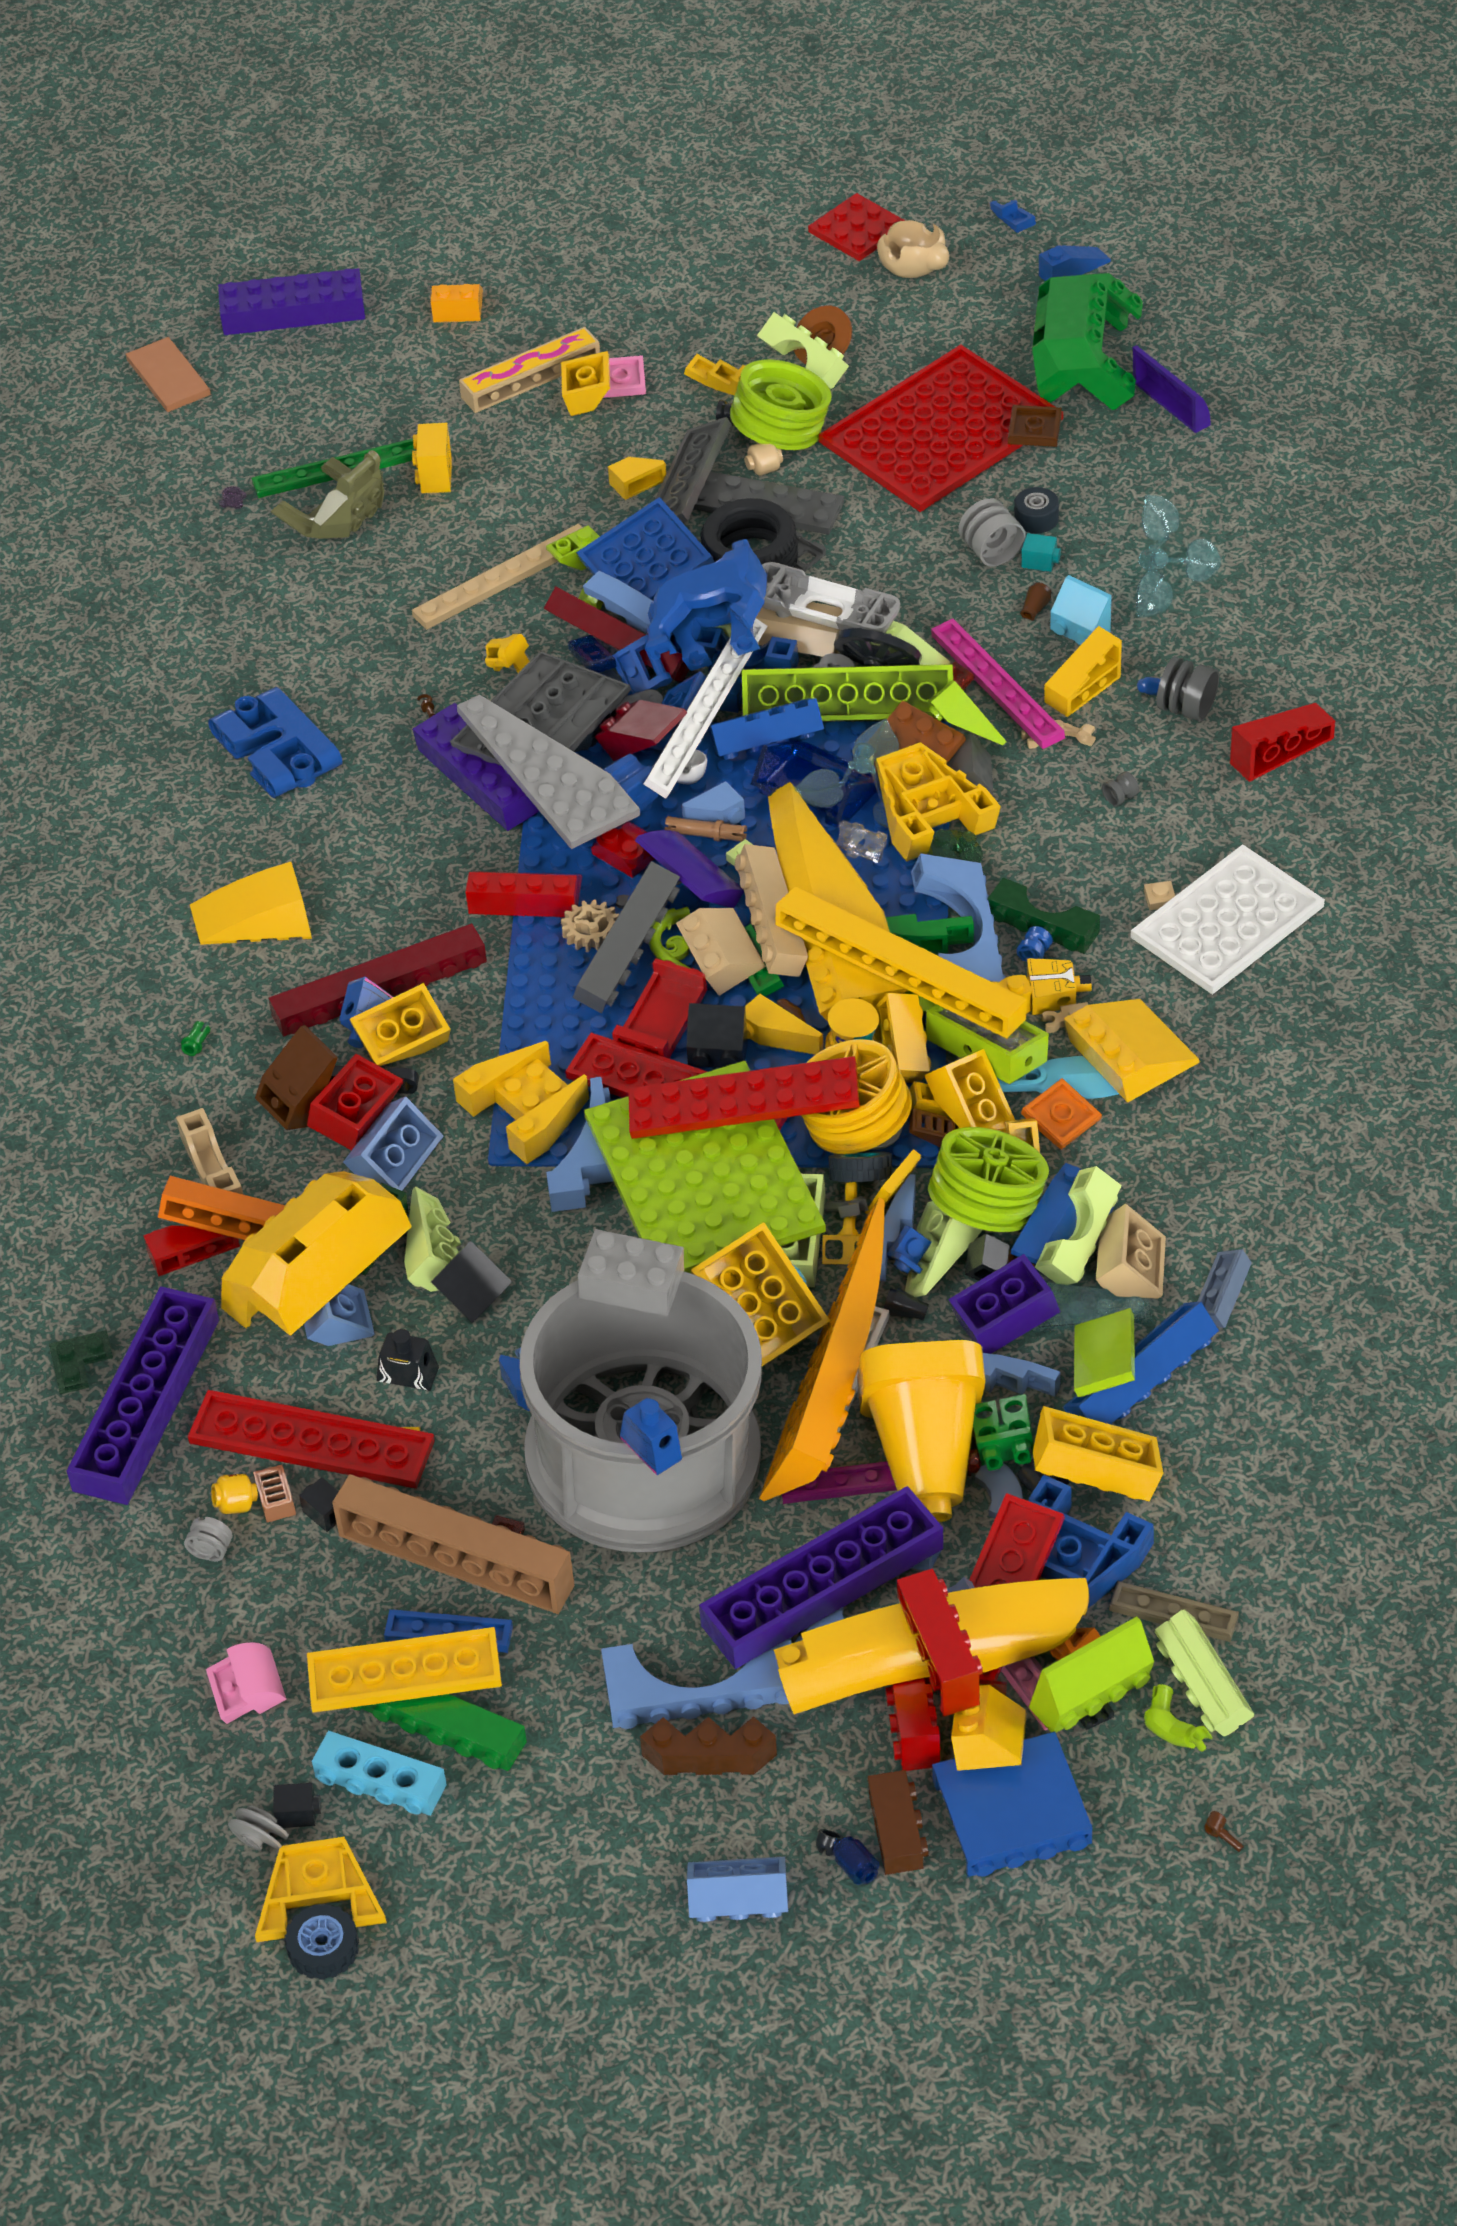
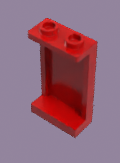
(662, 1009)

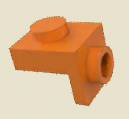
(1079, 1639)

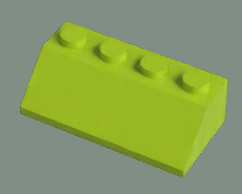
(1093, 1677)

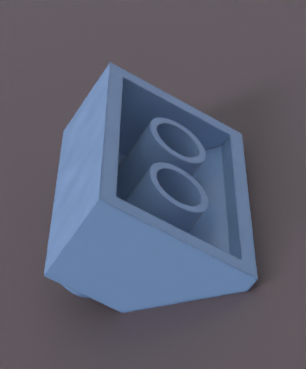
(394, 1145)
(737, 1888)

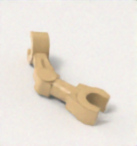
(1083, 734)

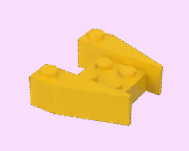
(528, 1093)

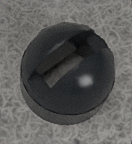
(827, 1840)

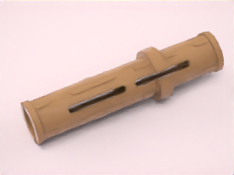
(716, 830)

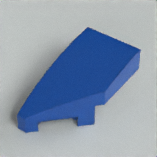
(1013, 216)

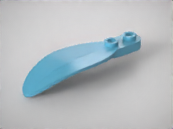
(1074, 1070)

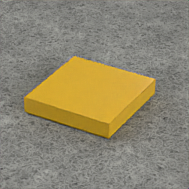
(897, 1179)

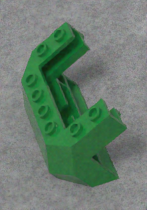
(1071, 336)

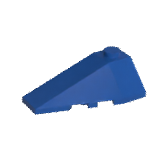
(1052, 1218)

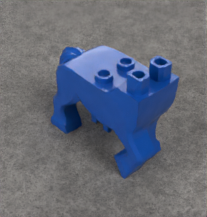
(709, 597)

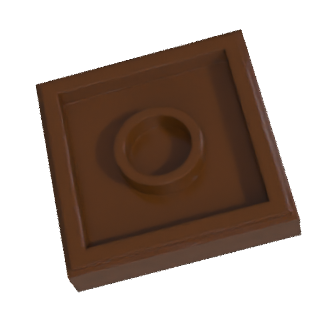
(1034, 425)

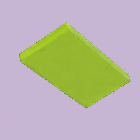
(1104, 1353)

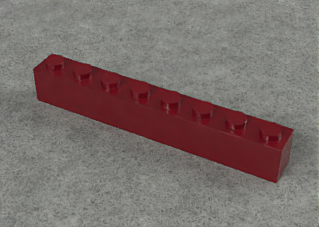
(393, 972)

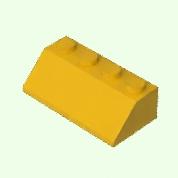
(1097, 1454)

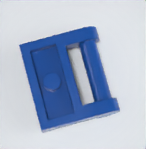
(633, 670)

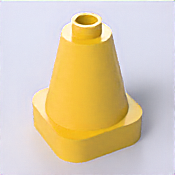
(924, 1414)

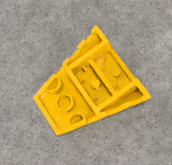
(253, 909)

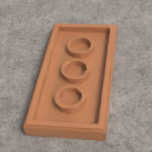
(168, 374)

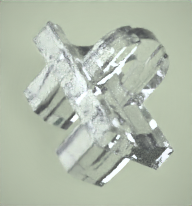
(853, 833)

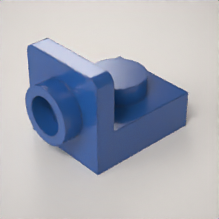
(908, 1250)

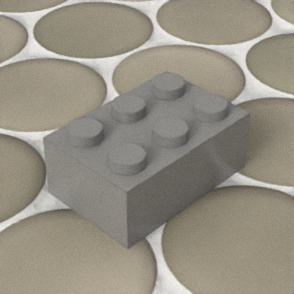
(631, 1272)

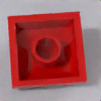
(621, 850)

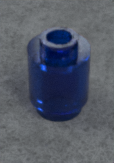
(856, 1860)

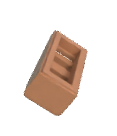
(278, 1509)

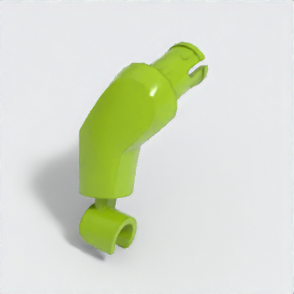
(1166, 1726)

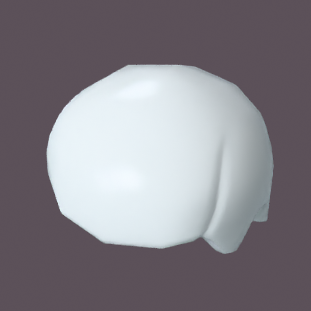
(694, 769)

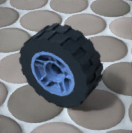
(321, 1924)

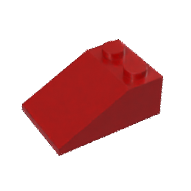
(352, 1101)

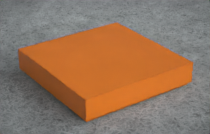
(1061, 1113)

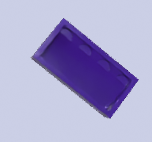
(1170, 391)
(692, 866)

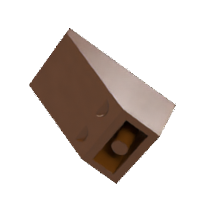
(296, 1079)

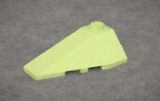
(428, 1240)
(948, 1243)

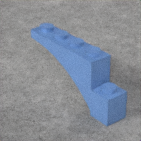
(582, 1165)

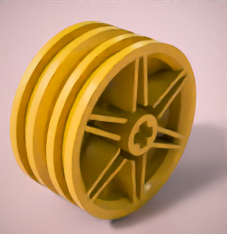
(882, 1100)

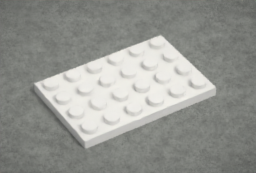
(1227, 919)

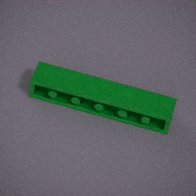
(457, 1725)

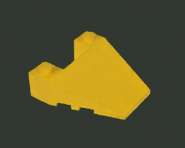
(926, 793)

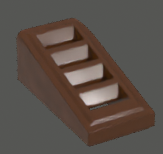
(941, 1124)

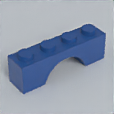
(772, 655)

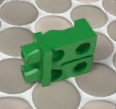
(1007, 1440)

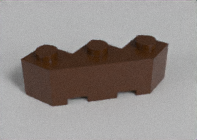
(708, 1748)

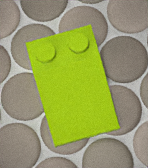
(958, 709)

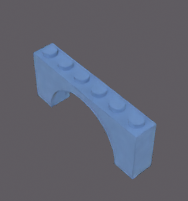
(964, 890)
(642, 1698)

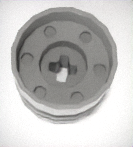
(992, 532)

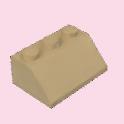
(720, 947)
(1131, 1256)

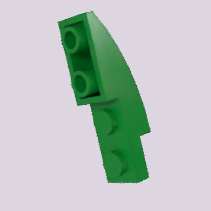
(933, 934)

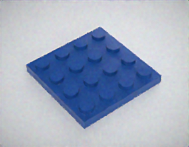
(646, 549)

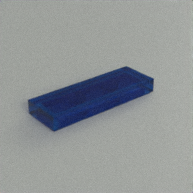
(592, 654)

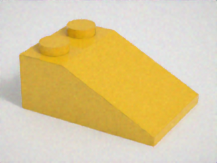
(402, 1027)
(970, 1093)

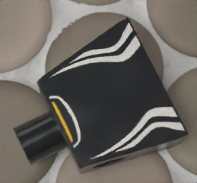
(407, 1361)

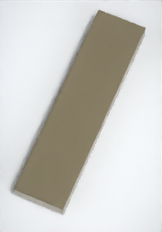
(1160, 1607)

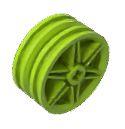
(780, 404)
(988, 1179)

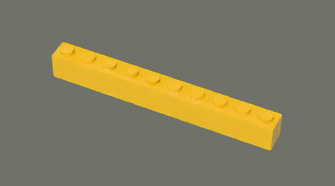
(901, 962)

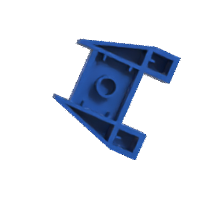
(1087, 1551)

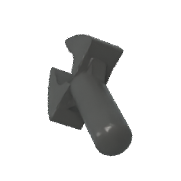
(847, 1208)

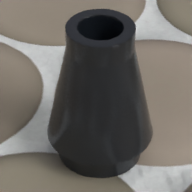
(905, 1305)

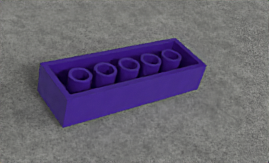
(291, 301)
(482, 781)

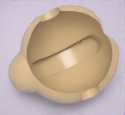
(912, 249)

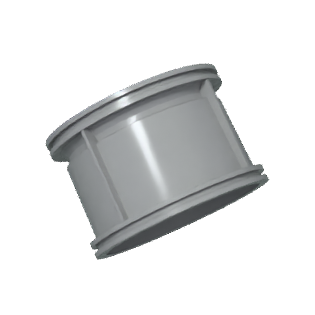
(578, 1460)

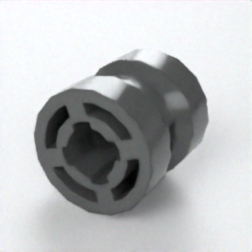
(1123, 787)

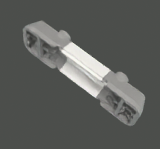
(792, 590)

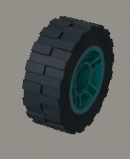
(860, 1166)

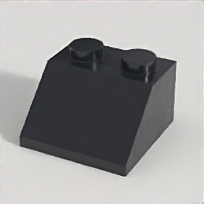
(716, 1035)

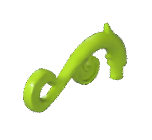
(677, 943)

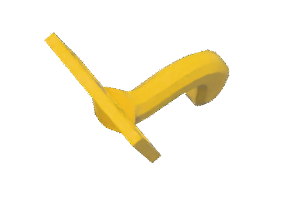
(847, 1235)

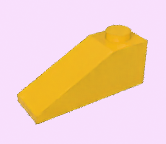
(778, 1028)

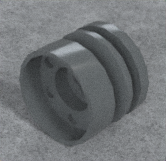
(1187, 688)

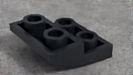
(471, 1281)

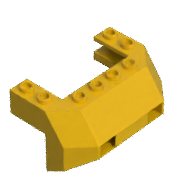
(344, 1226)

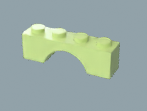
(784, 337)
(1093, 1198)

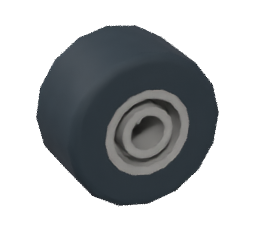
(1036, 509)

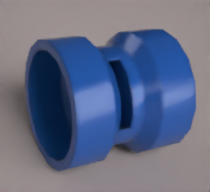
(1035, 944)

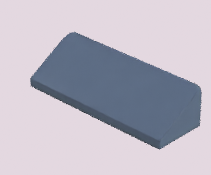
(1224, 1284)

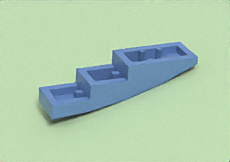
(620, 599)
(898, 1215)
(1019, 1374)

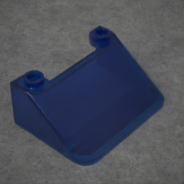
(795, 760)

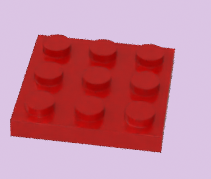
(854, 226)

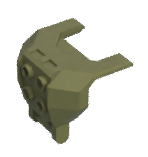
(346, 506)

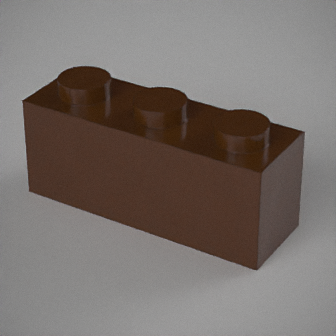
(897, 1822)

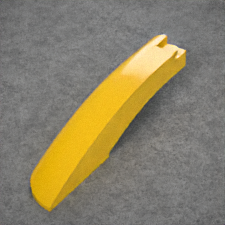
(879, 1649)

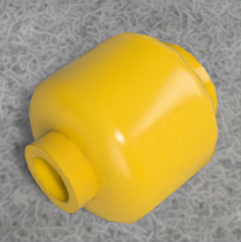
(233, 1493)

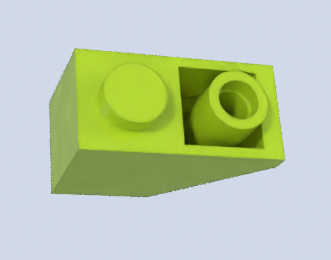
(565, 548)

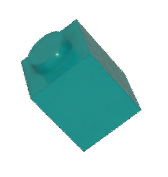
(1040, 552)

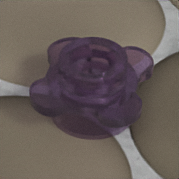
(232, 497)

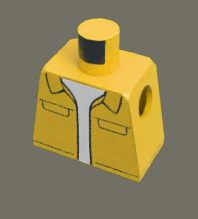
(1054, 984)

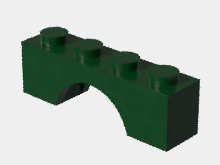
(1072, 928)

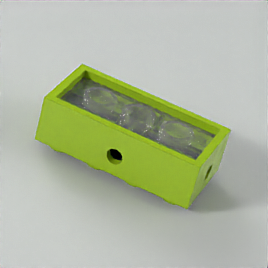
(1008, 1057)

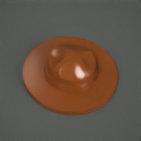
(828, 324)

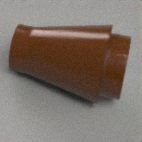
(1036, 599)

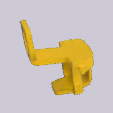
(507, 651)

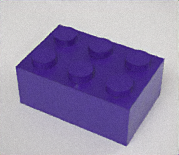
(1004, 1305)

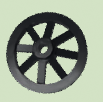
(872, 654)

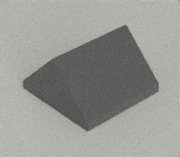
(974, 762)

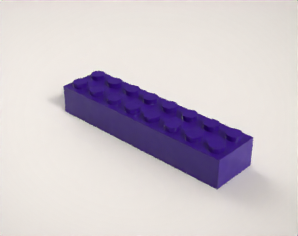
(143, 1395)
(821, 1577)

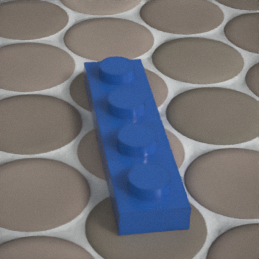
(413, 1624)

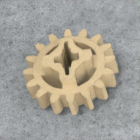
(588, 924)

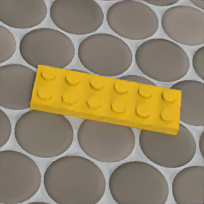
(403, 1669)

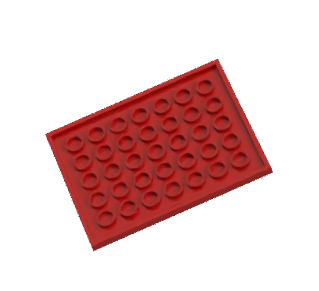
(933, 428)

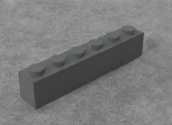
(626, 937)

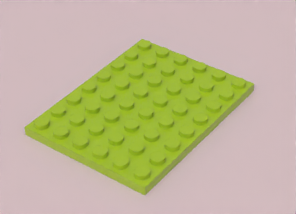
(705, 1183)

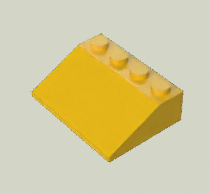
(1128, 1045)
(767, 1289)

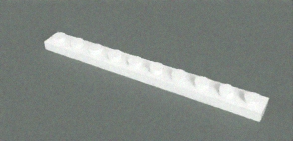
(698, 717)

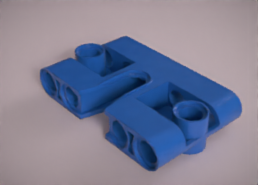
(280, 738)

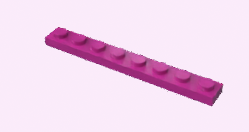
(998, 684)

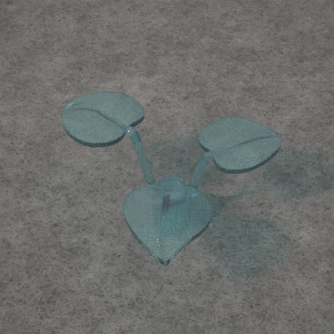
(1202, 559)
(823, 785)

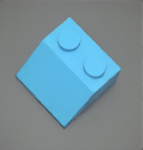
(1080, 610)

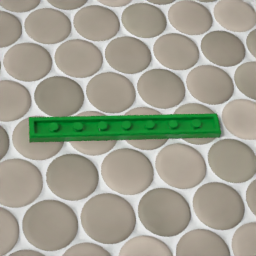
(312, 473)

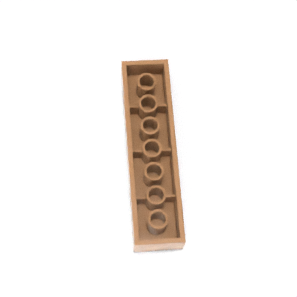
(454, 1543)

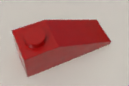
(183, 1246)

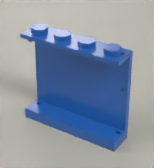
(1015, 1810)

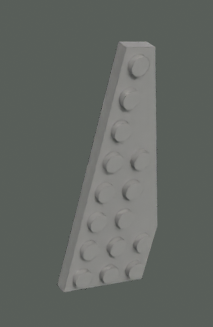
(563, 786)

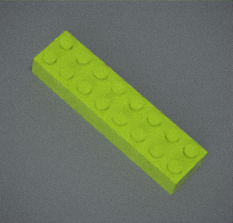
(846, 691)

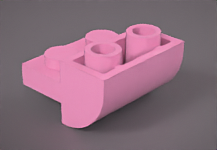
(245, 1681)

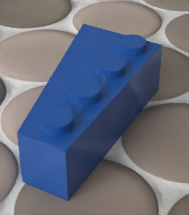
(766, 726)

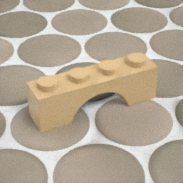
(205, 1153)

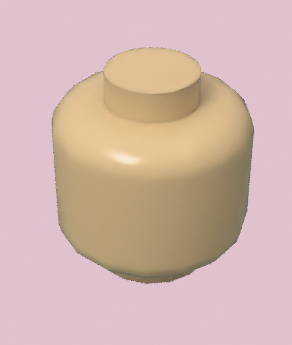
(763, 458)

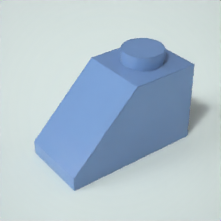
(716, 804)

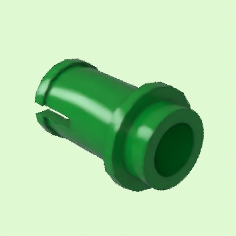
(193, 1042)

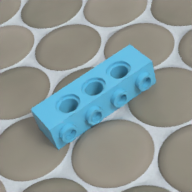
(368, 1761)

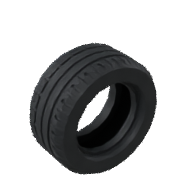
(748, 520)

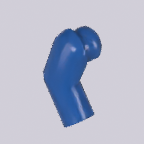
(1148, 685)

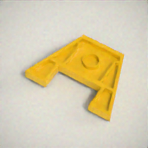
(316, 1875)

